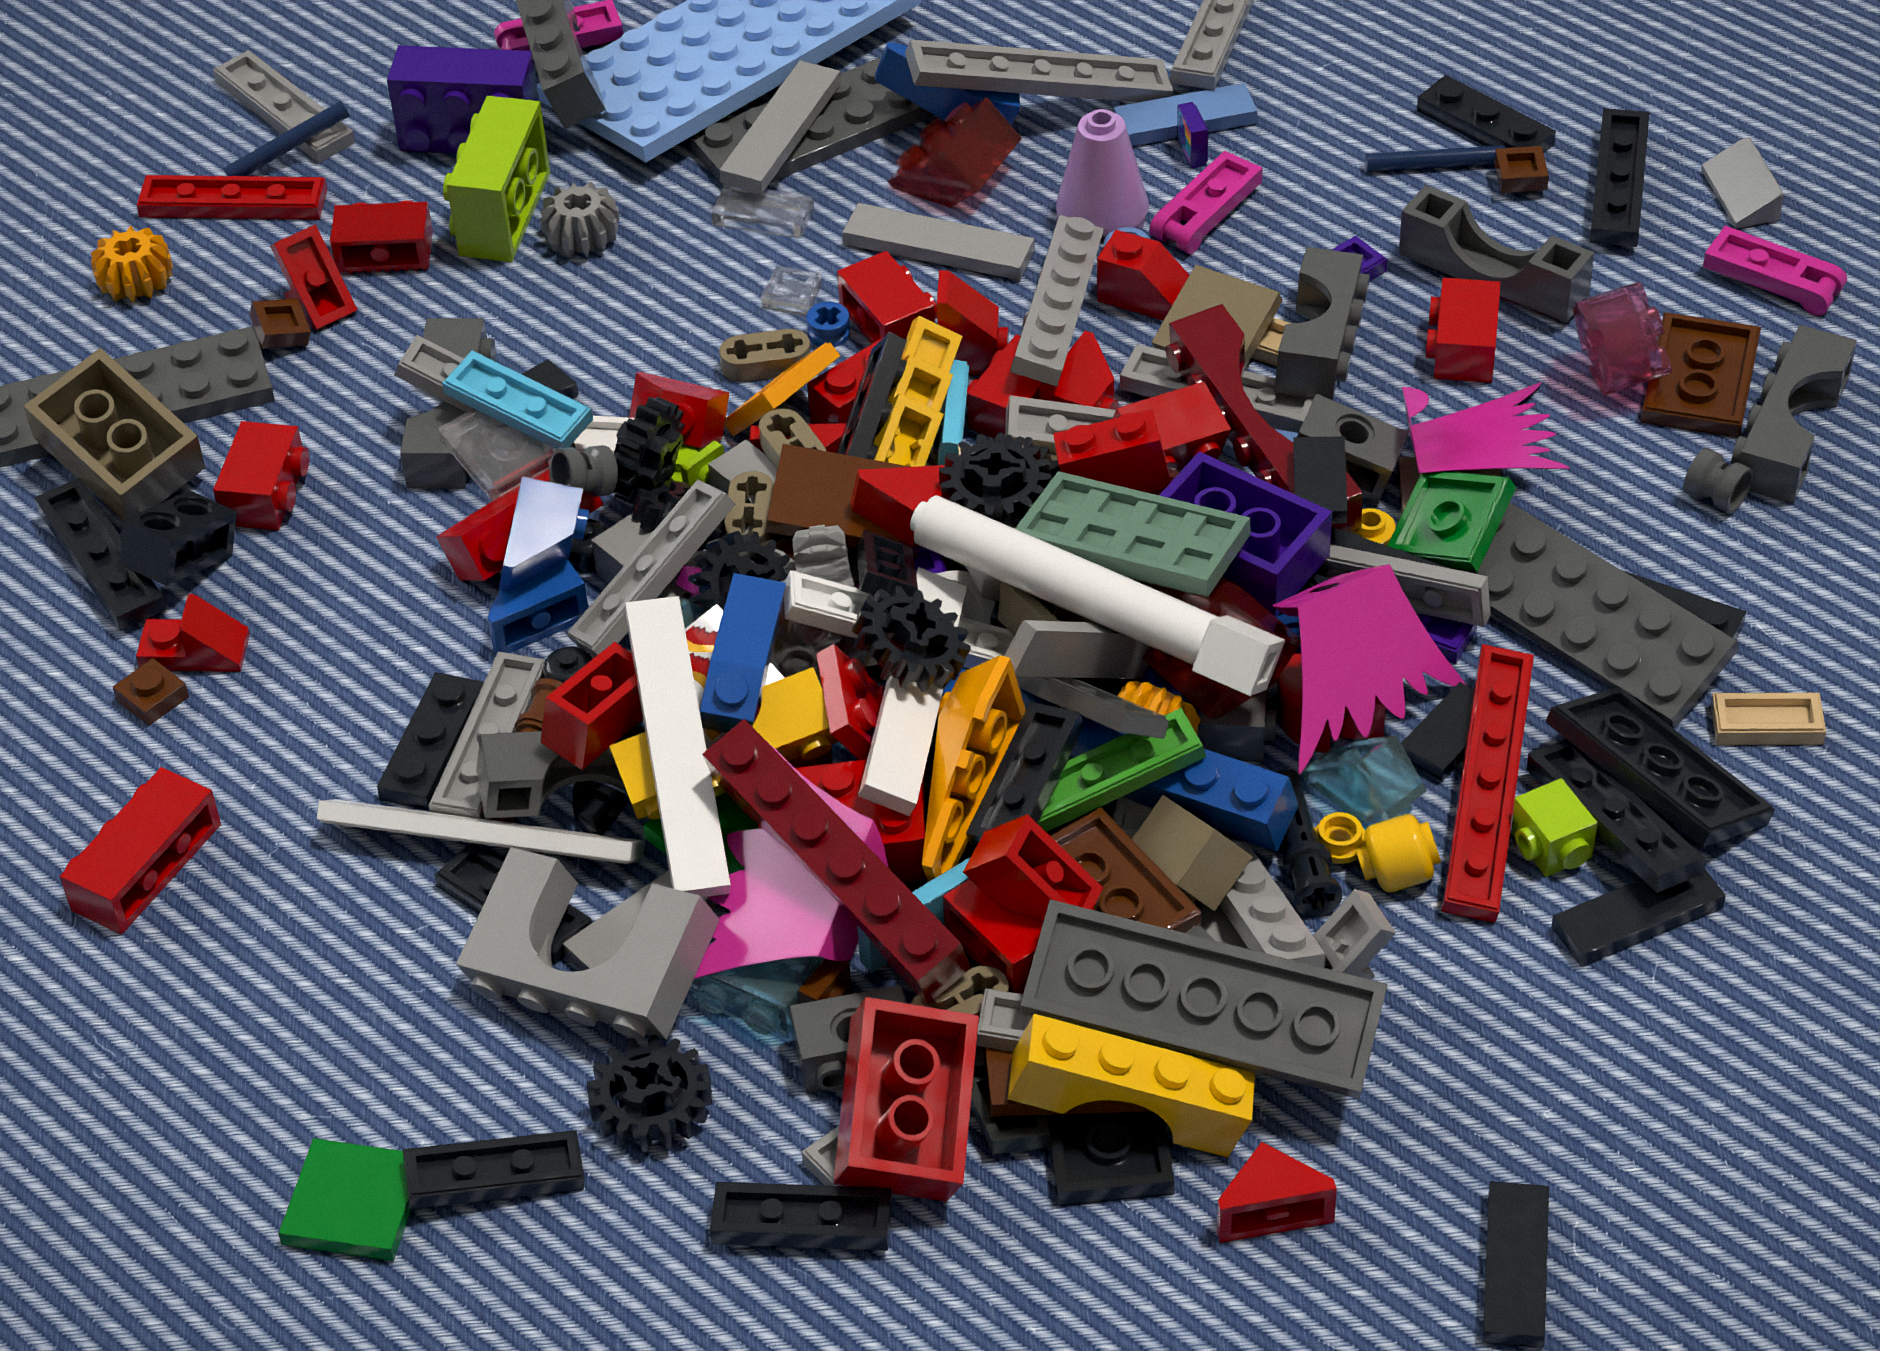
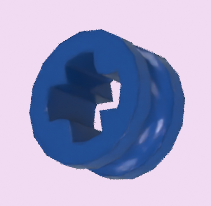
(828, 323)

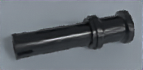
(1308, 860)

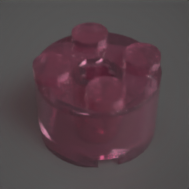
(1621, 338)

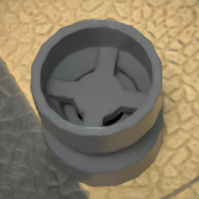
(590, 470)
(1717, 480)

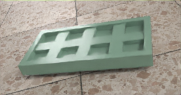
(1137, 532)

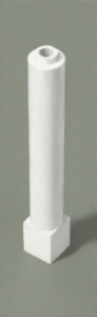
(1214, 645)

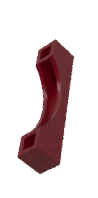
(1212, 351)
(844, 865)

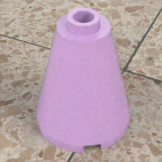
(1103, 175)

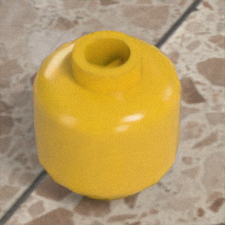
(1398, 853)

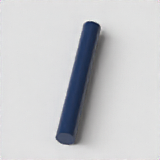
(288, 141)
(1430, 158)

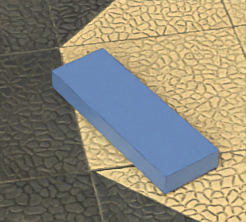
(1157, 118)

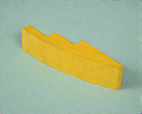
(918, 395)

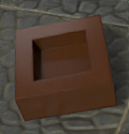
(1521, 169)
(280, 323)
(150, 691)
(827, 981)

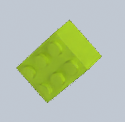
(497, 178)

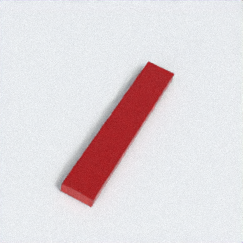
(1488, 784)

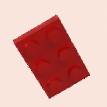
(852, 703)

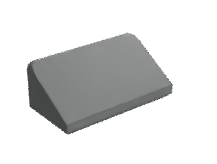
(1744, 185)

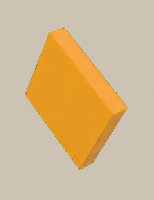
(781, 388)

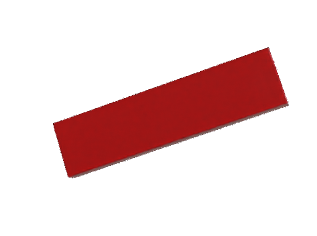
(232, 197)

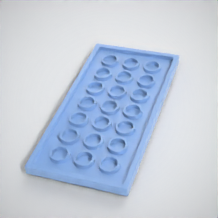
(714, 59)

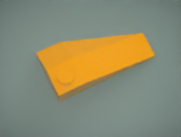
(971, 740)

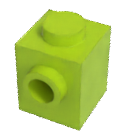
(1553, 828)

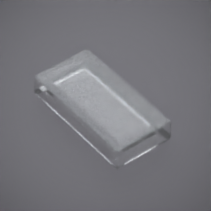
(763, 212)

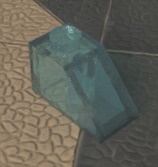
(1367, 778)

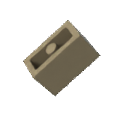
(1191, 853)

